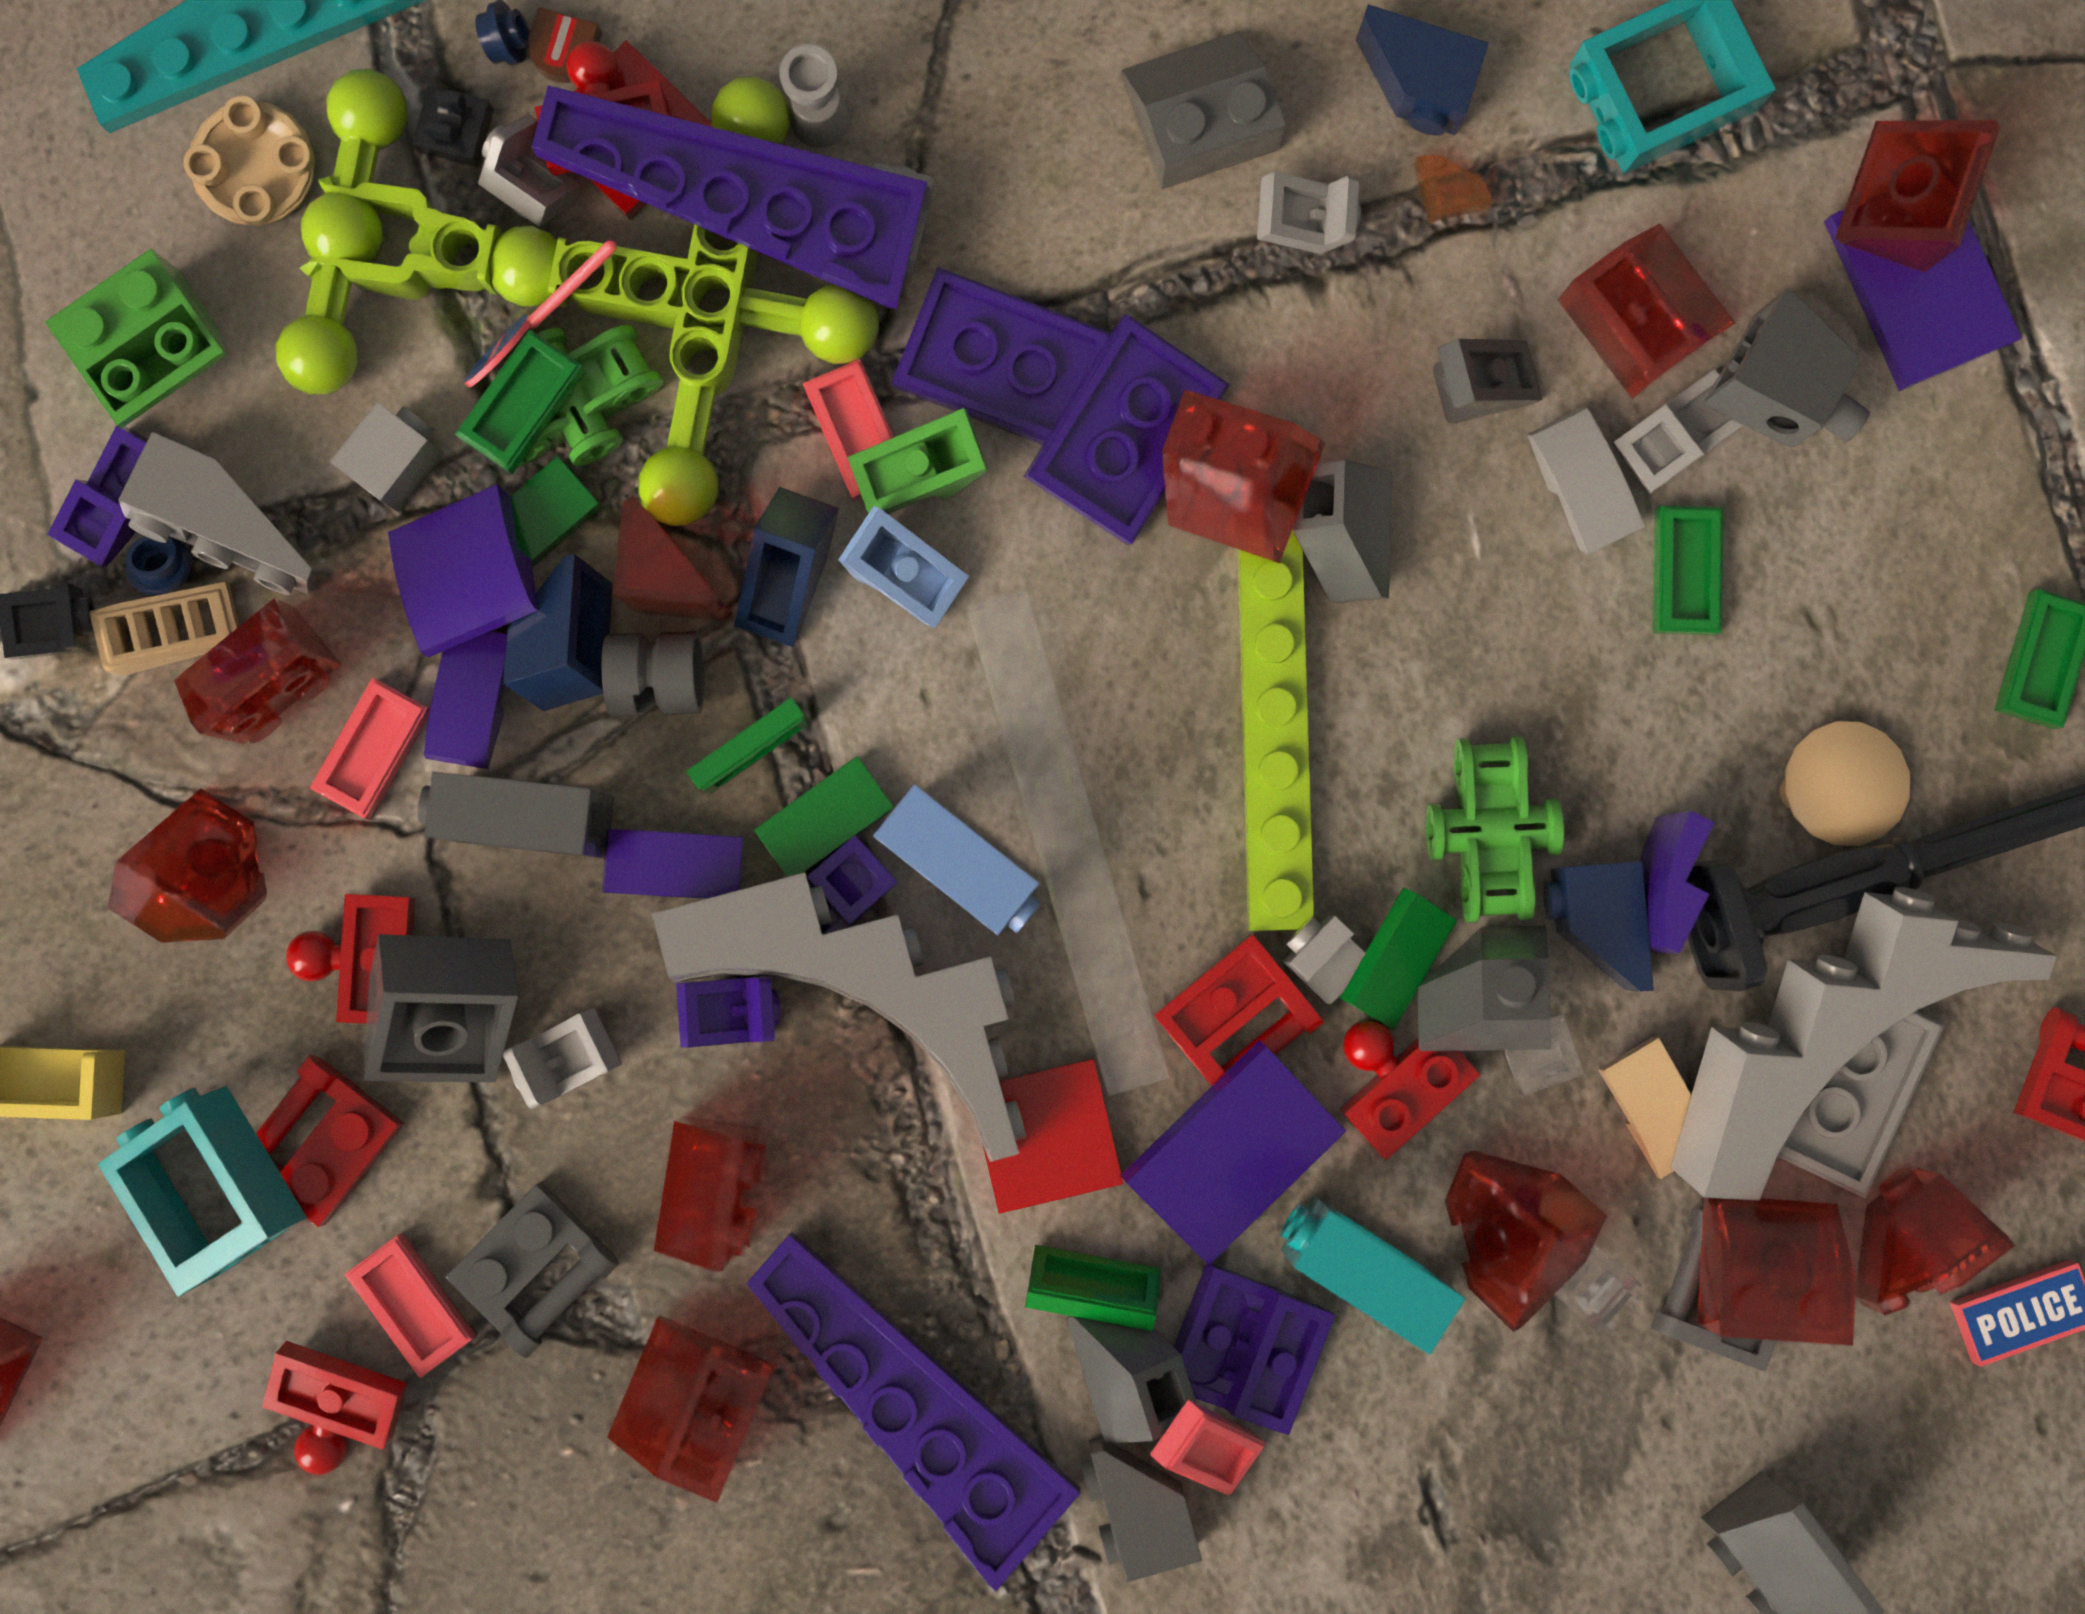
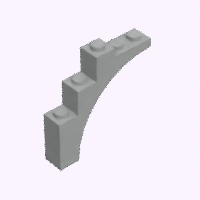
(946, 1012)
(1825, 1012)

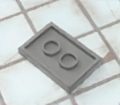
(1861, 1107)

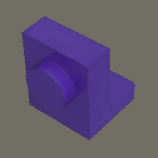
(727, 1011)

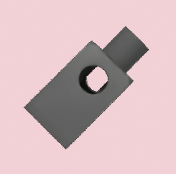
(1789, 376)

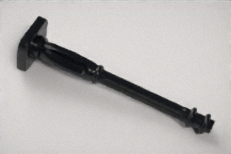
(1737, 919)

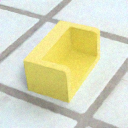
(61, 1082)

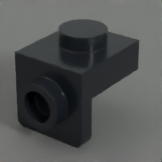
(45, 622)

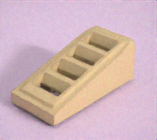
(112, 639)

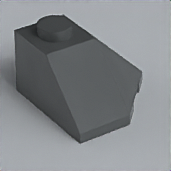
(1489, 994)

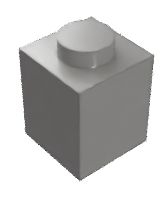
(388, 454)

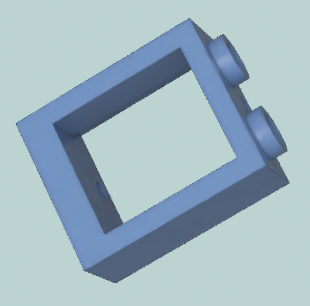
(959, 862)

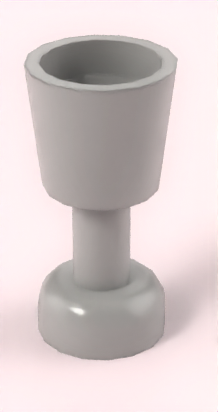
(816, 104)

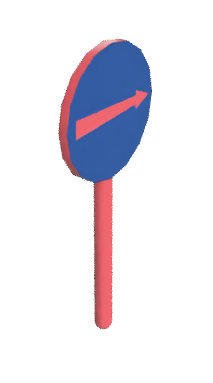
(512, 335)

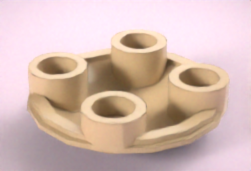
(251, 162)
(1846, 783)

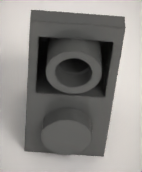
(1348, 530)
(1131, 1379)
(1145, 1510)

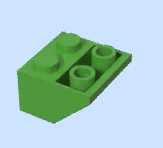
(138, 336)

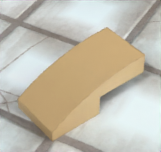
(1651, 1099)

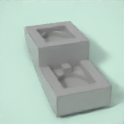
(1675, 435)
(1587, 480)

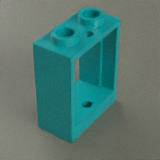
(1725, 51)
(236, 1162)
(1370, 1273)

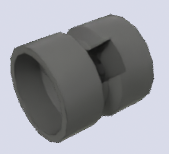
(653, 673)

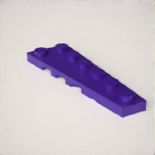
(783, 201)
(949, 1445)

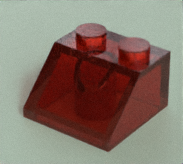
(1237, 474)
(1776, 1271)

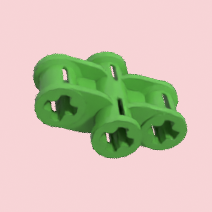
(598, 394)
(1495, 853)

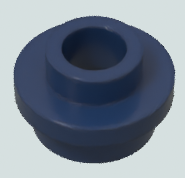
(503, 33)
(148, 555)

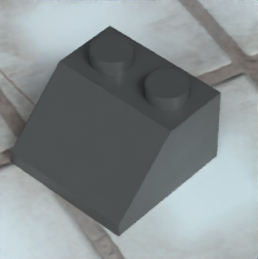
(1205, 108)
(438, 1008)
(1783, 1554)

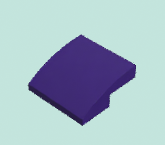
(462, 571)
(1666, 864)
(1251, 1347)

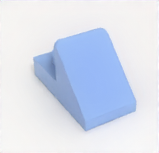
(902, 567)

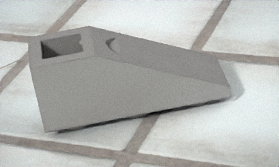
(199, 503)

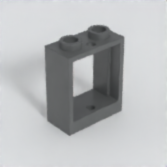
(515, 814)

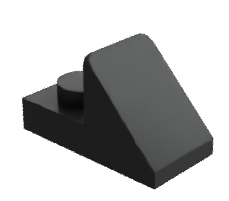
(1485, 377)

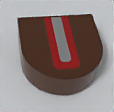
(554, 37)

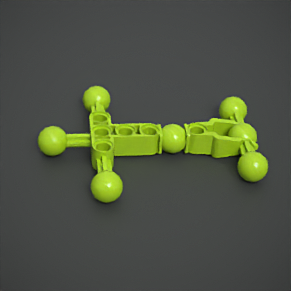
(531, 264)

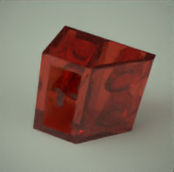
(1645, 309)
(256, 675)
(707, 1192)
(690, 1407)

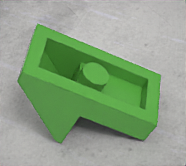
(920, 464)

